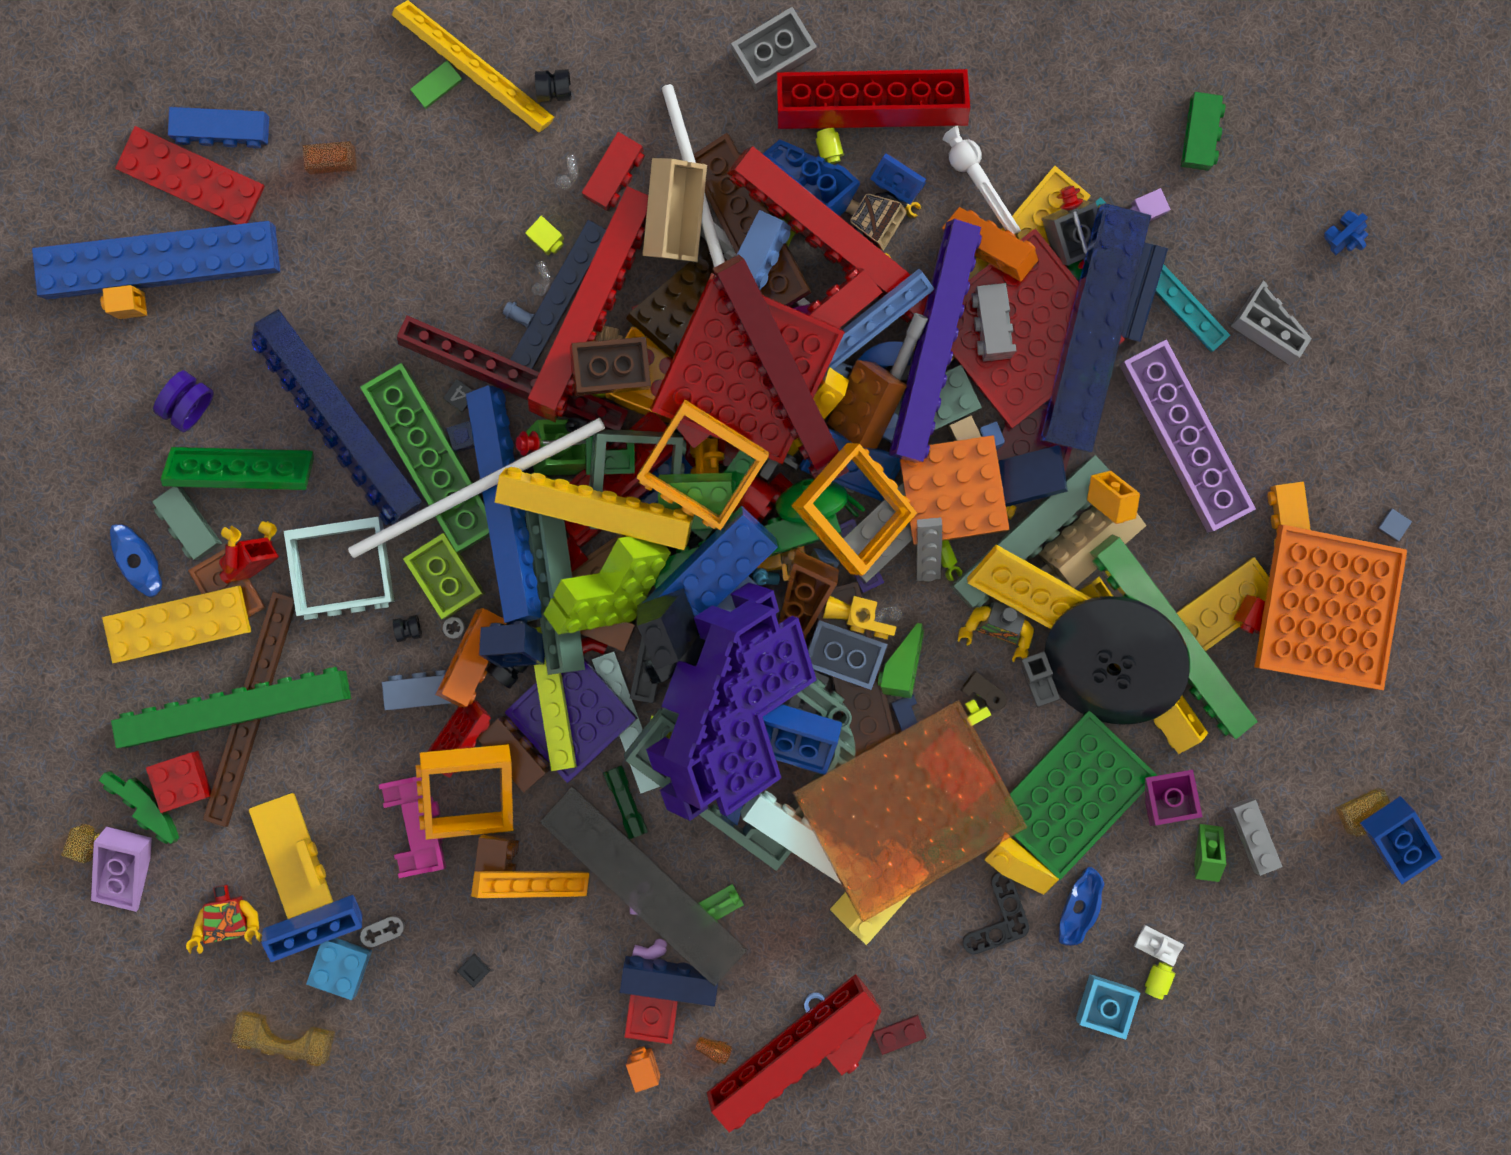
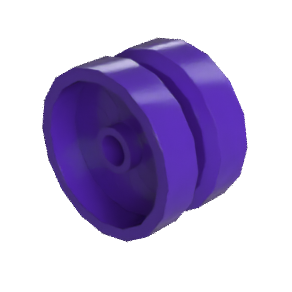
(183, 401)

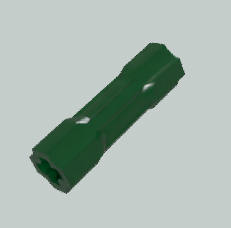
(631, 817)

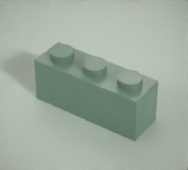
(186, 523)

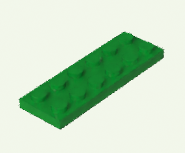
(237, 468)

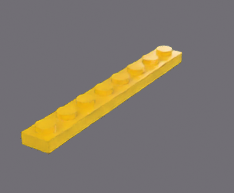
(472, 66)

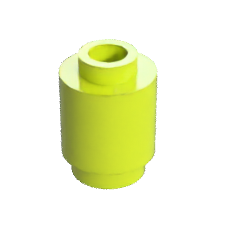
(829, 145)
(1159, 980)

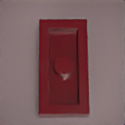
(899, 1034)

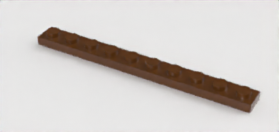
(243, 734)

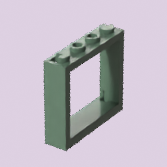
(605, 435)

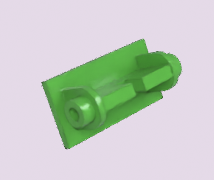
(722, 902)

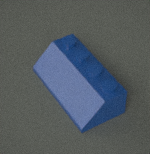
(802, 738)

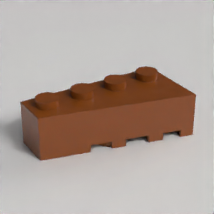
(807, 590)

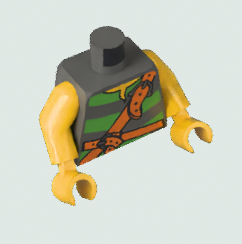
(1002, 623)

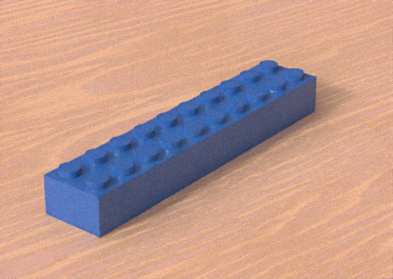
(156, 259)

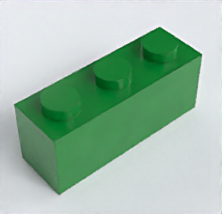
(1202, 131)

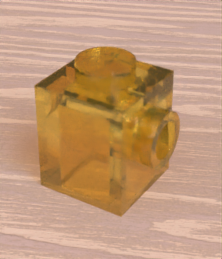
(80, 843)

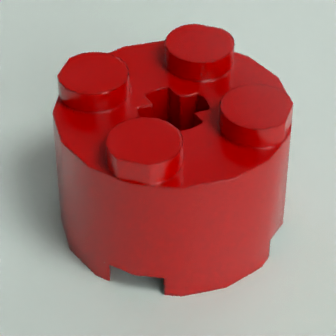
(758, 499)

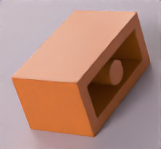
(643, 1069)

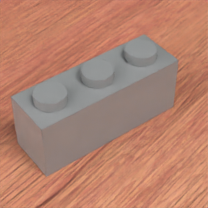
(1255, 836)

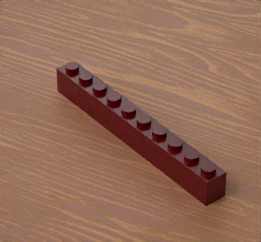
(776, 364)
(498, 370)

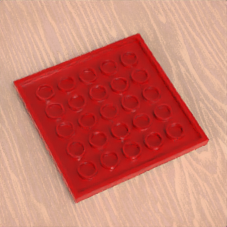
(1040, 321)
(722, 376)

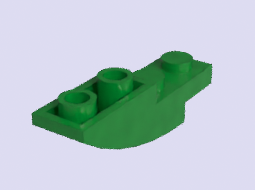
(147, 813)

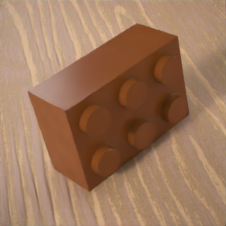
(867, 404)

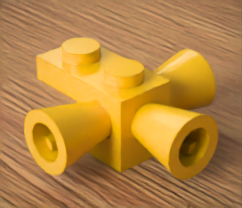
(858, 615)

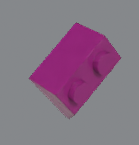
(1172, 798)

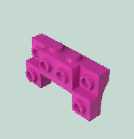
(423, 854)

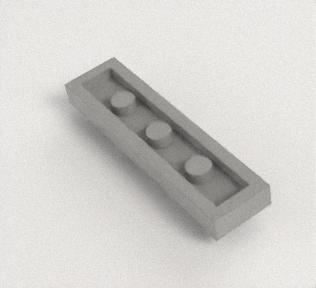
(928, 549)

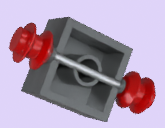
(1071, 226)

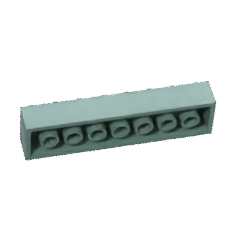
(1038, 526)

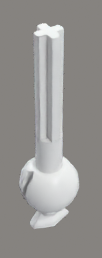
(965, 158)

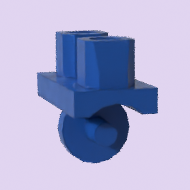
(1351, 236)

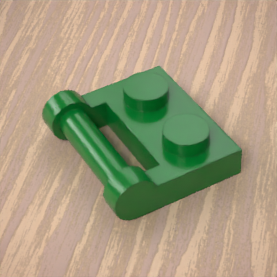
(616, 460)

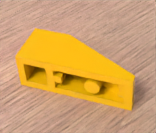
(1021, 866)

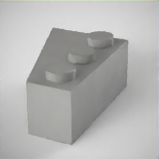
(993, 322)
(1271, 326)

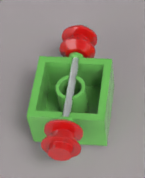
(543, 432)

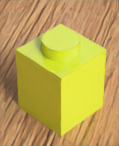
(545, 236)

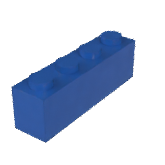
(218, 126)
(311, 928)

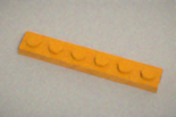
(529, 884)

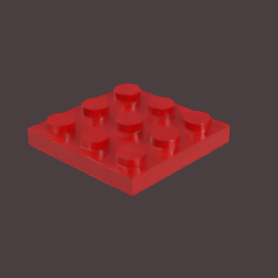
(462, 729)

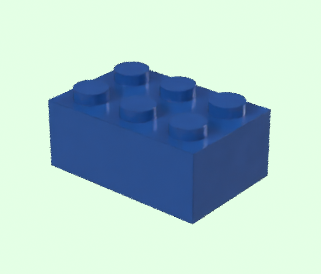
(1401, 840)

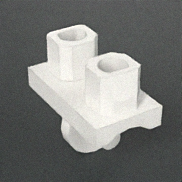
(1158, 945)

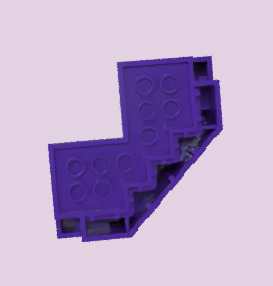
(720, 730)

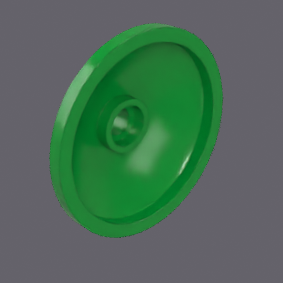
(828, 503)

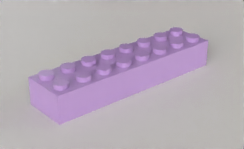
(1187, 436)

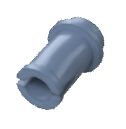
(517, 314)

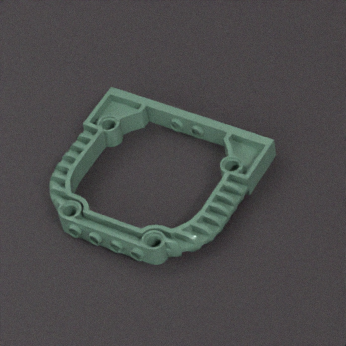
(749, 837)

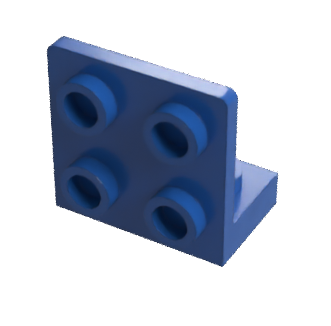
(898, 179)

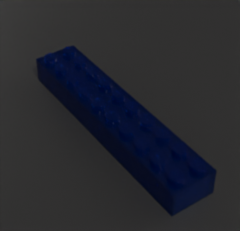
(1095, 327)
(334, 418)

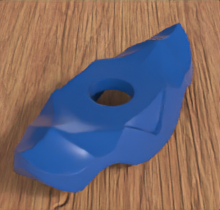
(145, 576)
(1075, 925)

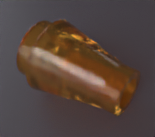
(715, 1050)

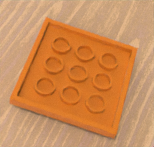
(960, 486)

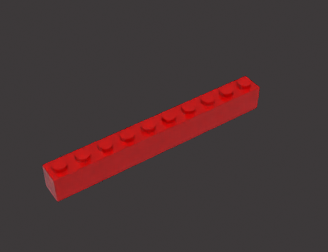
(835, 309)

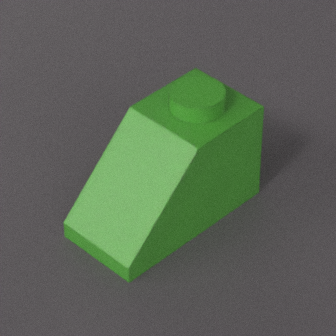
(1210, 853)

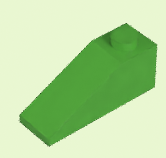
(902, 666)

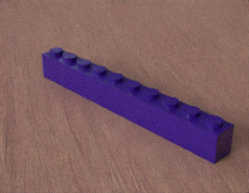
(934, 346)

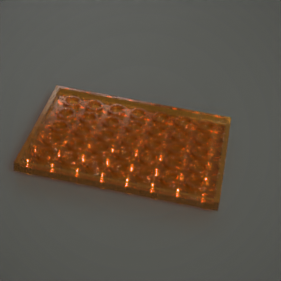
(909, 810)

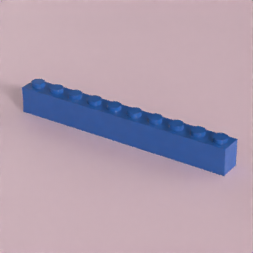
(505, 523)

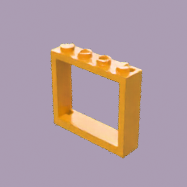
(689, 505)
(903, 514)
(465, 760)

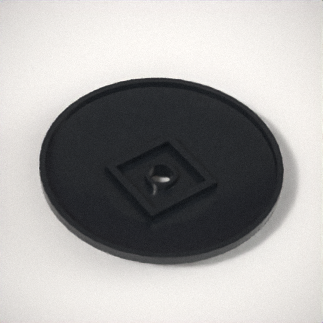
(1124, 633)

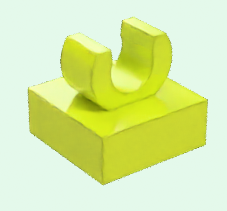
(976, 714)

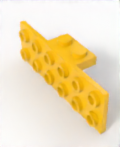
(291, 855)

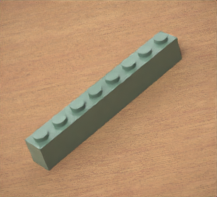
(551, 565)

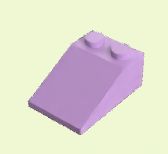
(120, 868)

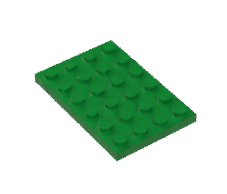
(1077, 793)

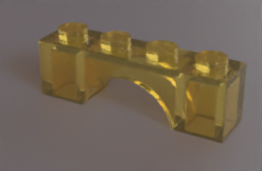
(253, 1031)

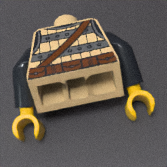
(879, 216)

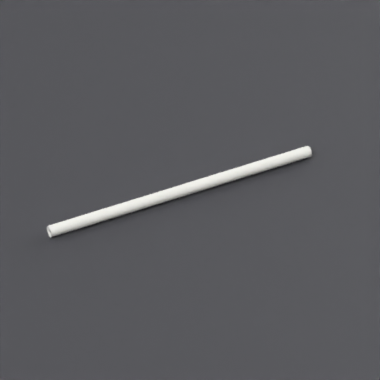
(687, 155)
(475, 488)

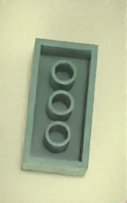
(956, 399)

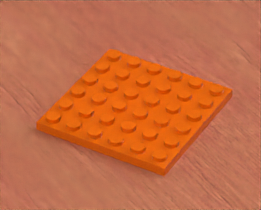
(1330, 607)

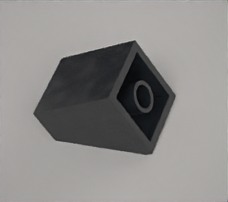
(667, 627)

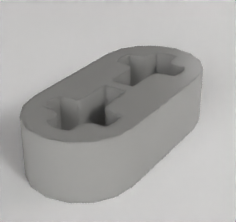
(384, 936)

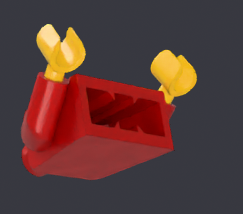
(247, 556)

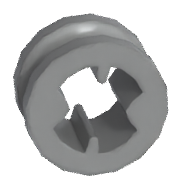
(456, 634)

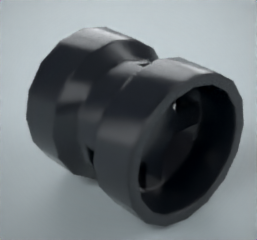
(407, 628)

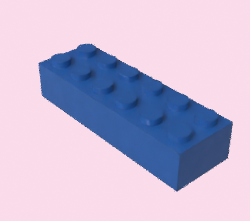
(720, 562)

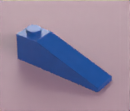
(825, 181)

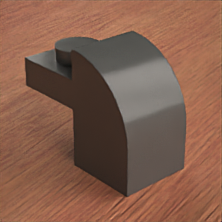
(1039, 679)

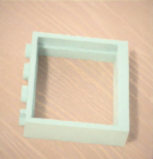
(291, 538)

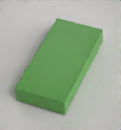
(436, 84)

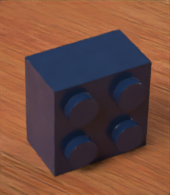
(512, 645)

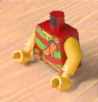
(224, 920)

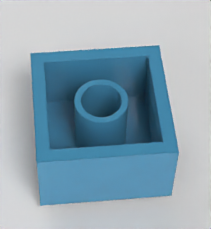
(339, 968)

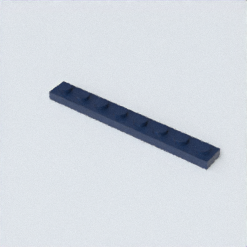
(559, 296)

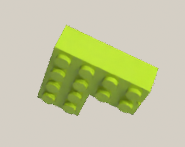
(611, 594)

